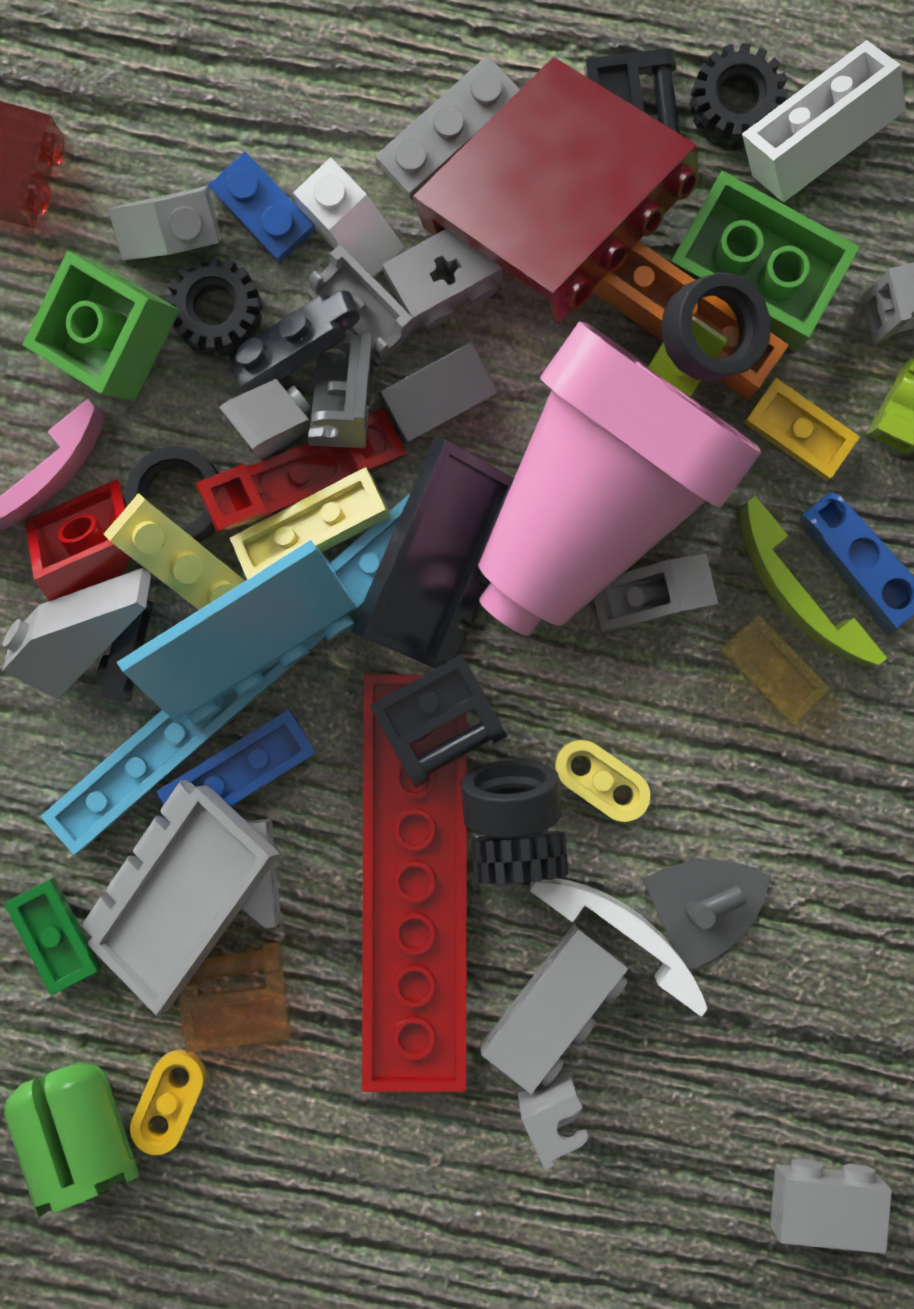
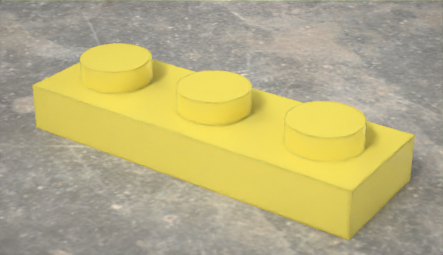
(323, 518)
(171, 554)

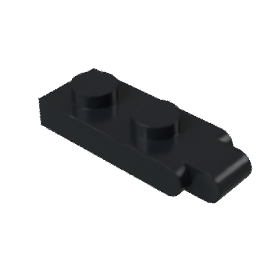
(294, 340)

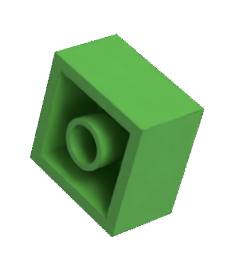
(100, 327)

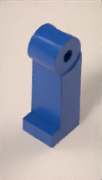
(862, 560)

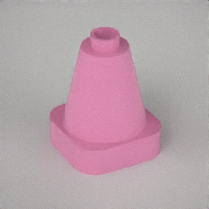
(602, 481)

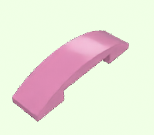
(76, 437)

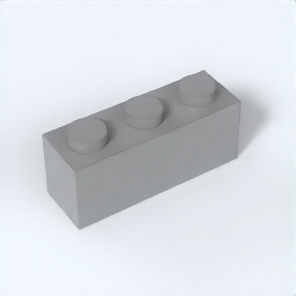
(554, 1009)

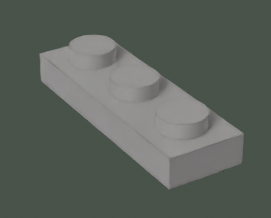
(446, 127)

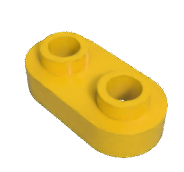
(167, 1099)

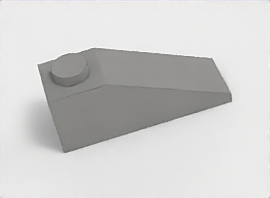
(73, 631)

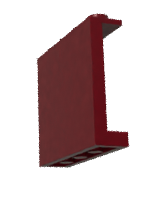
(560, 184)

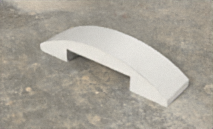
(672, 976)

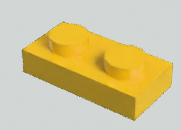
(801, 429)

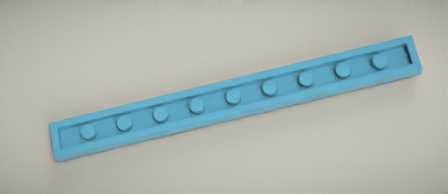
(166, 744)

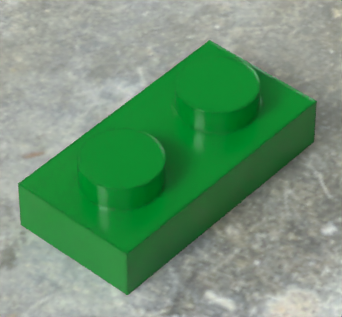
(52, 936)

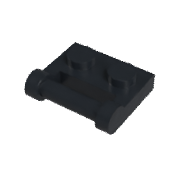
(621, 77)
(430, 704)

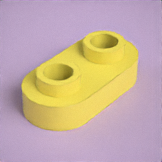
(602, 779)

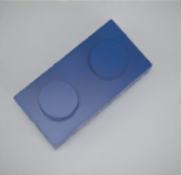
(262, 207)

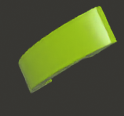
(846, 638)

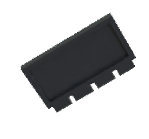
(434, 557)

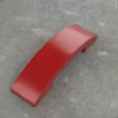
(280, 481)

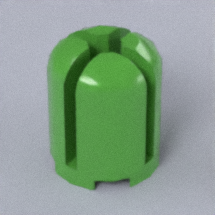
(69, 1137)

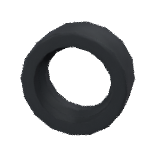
(751, 316)
(172, 457)
(511, 799)

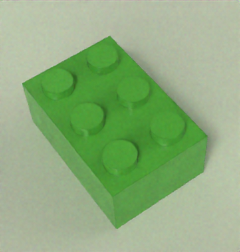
(773, 248)

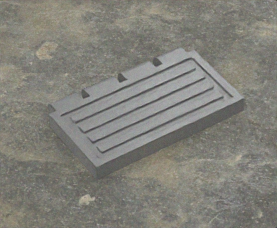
(177, 894)

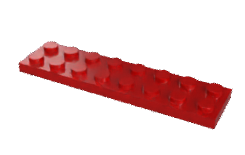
(412, 911)

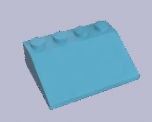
(242, 636)

